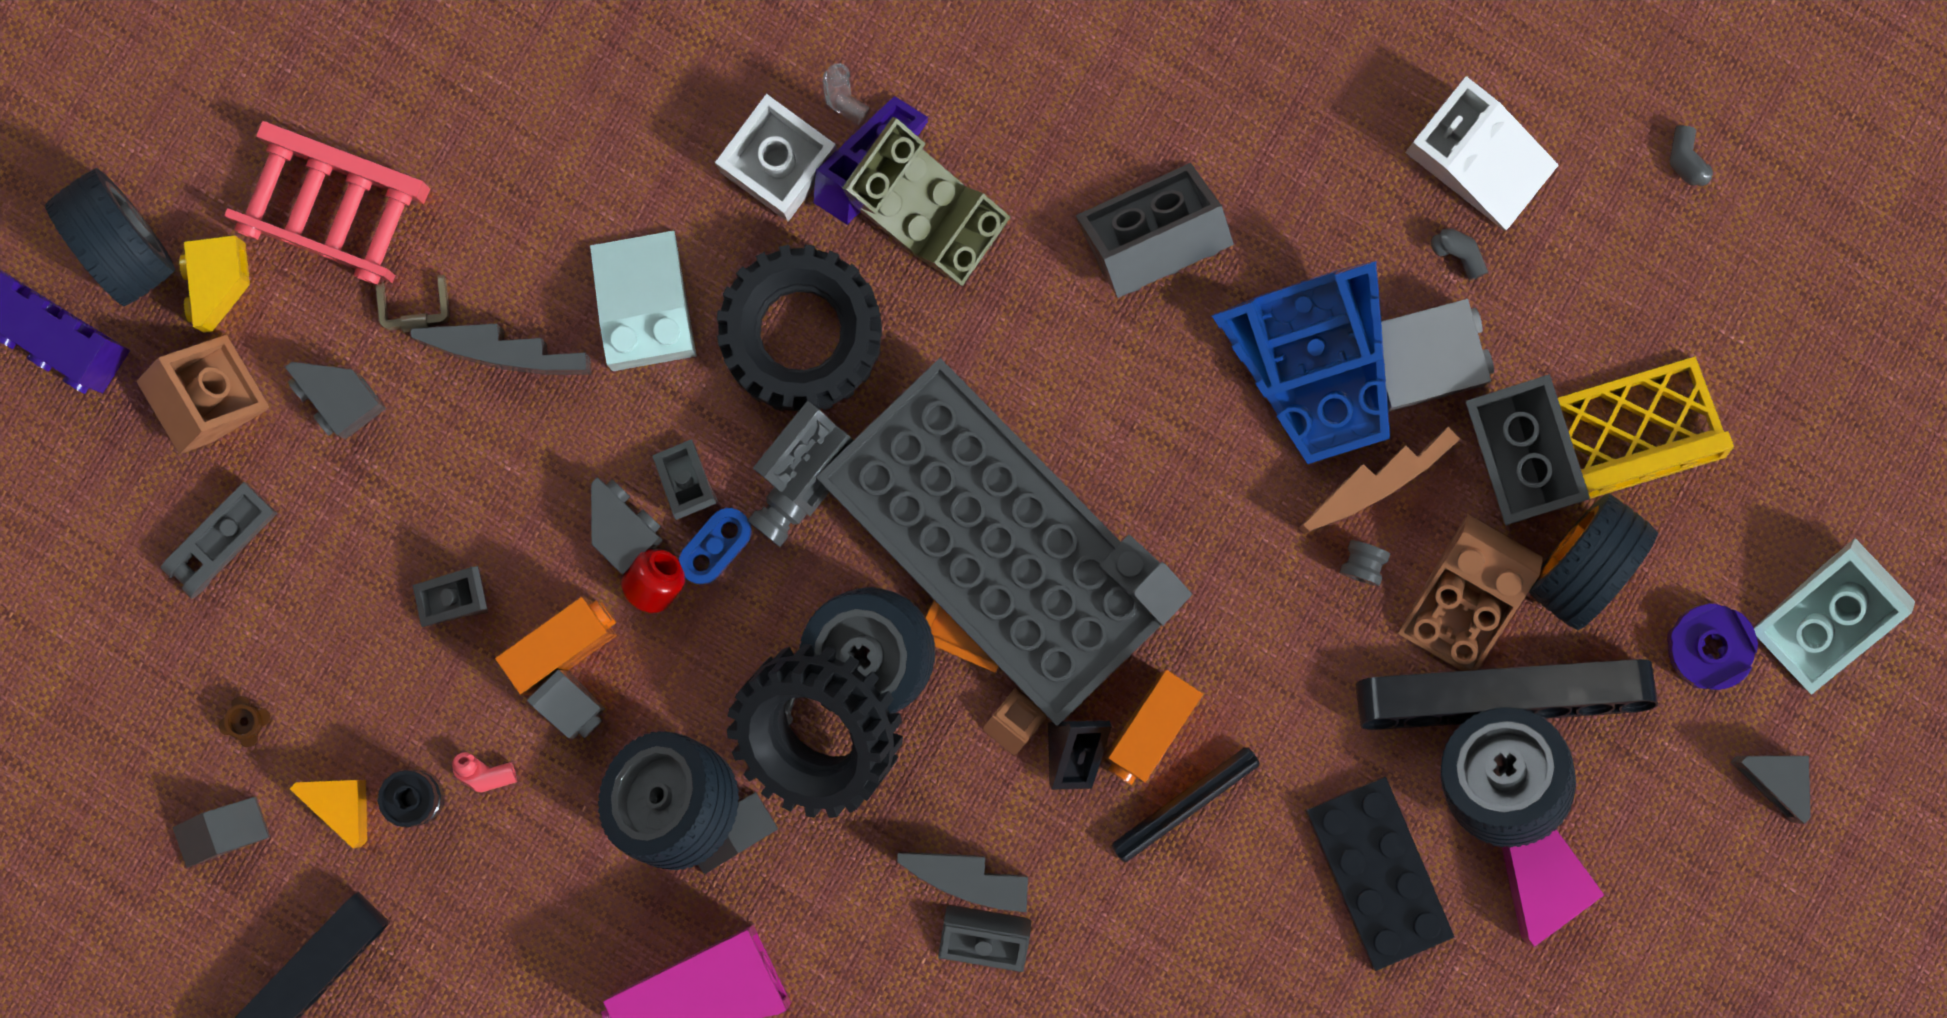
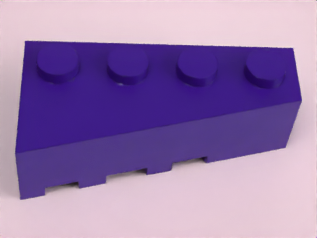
(57, 338)

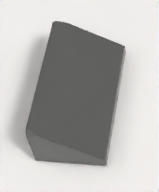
(985, 938)

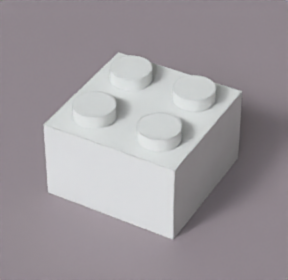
(775, 157)

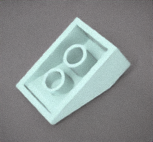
(642, 301)
(1834, 616)

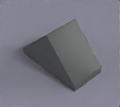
(1782, 781)
(751, 826)
(221, 831)

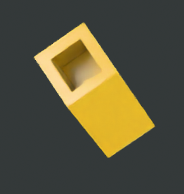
(215, 277)

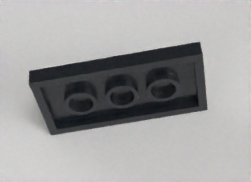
(1379, 873)

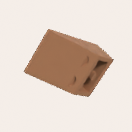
(1471, 595)

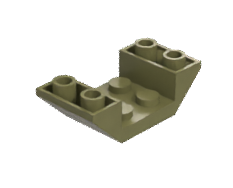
(924, 204)

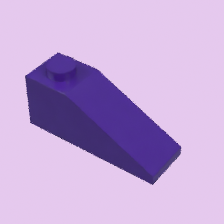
(841, 164)

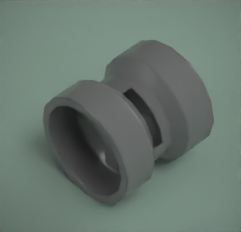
(776, 518)

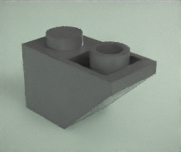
(338, 394)
(617, 529)

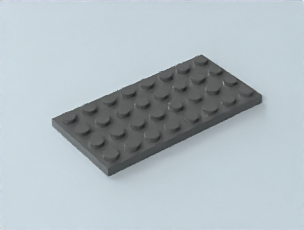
(992, 539)

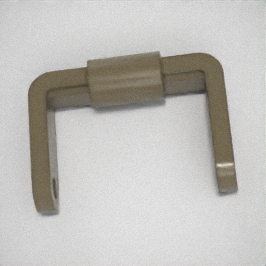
(413, 321)

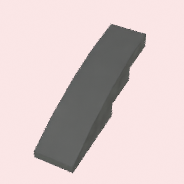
(487, 346)

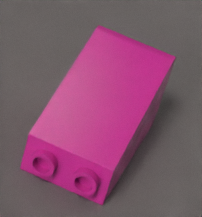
(717, 982)

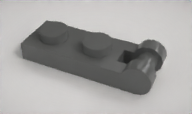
(219, 539)

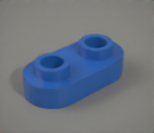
(715, 546)

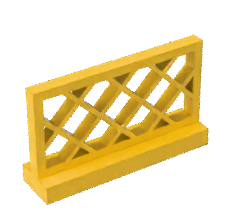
(1653, 461)

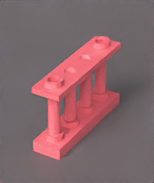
(360, 177)

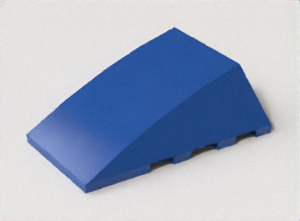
(1318, 358)

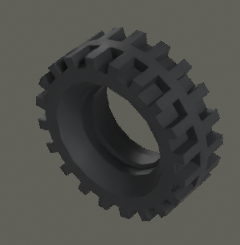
(781, 275)
(788, 764)

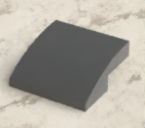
(801, 454)

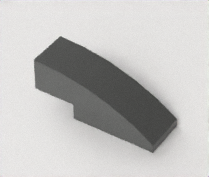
(965, 879)

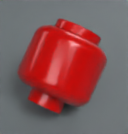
(653, 580)

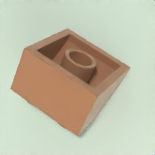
(201, 393)

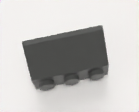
(1155, 230)
(1527, 450)

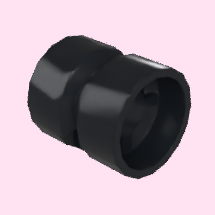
(411, 798)

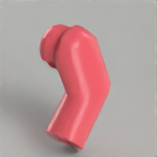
(480, 776)

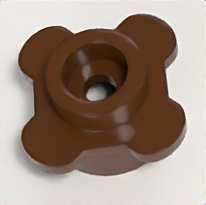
(232, 724)

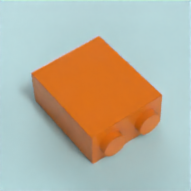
(557, 644)
(1152, 728)

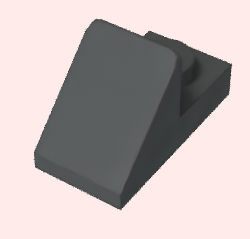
(684, 479)
(1146, 579)
(450, 597)

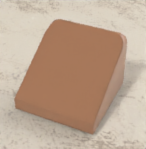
(1014, 722)

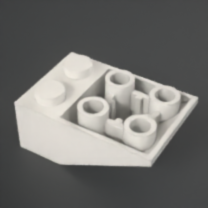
(1483, 154)

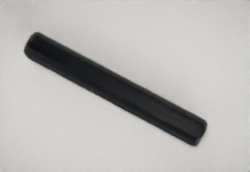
(1185, 804)

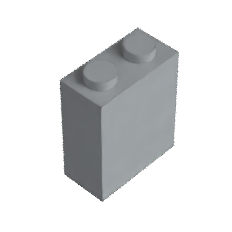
(1434, 354)

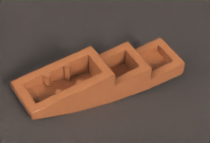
(1365, 488)

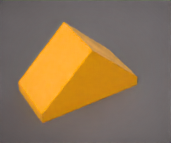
(339, 805)

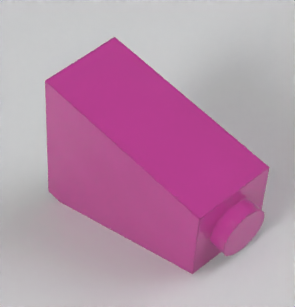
(1547, 886)

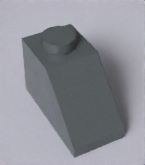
(568, 705)

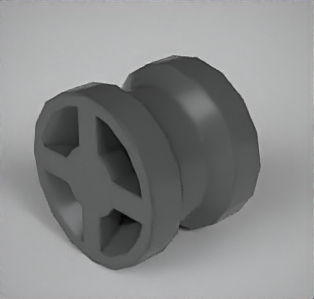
(1365, 563)

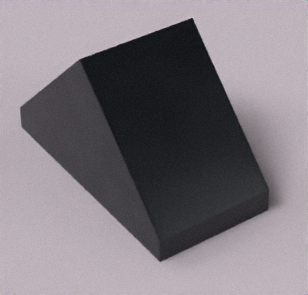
(1076, 752)

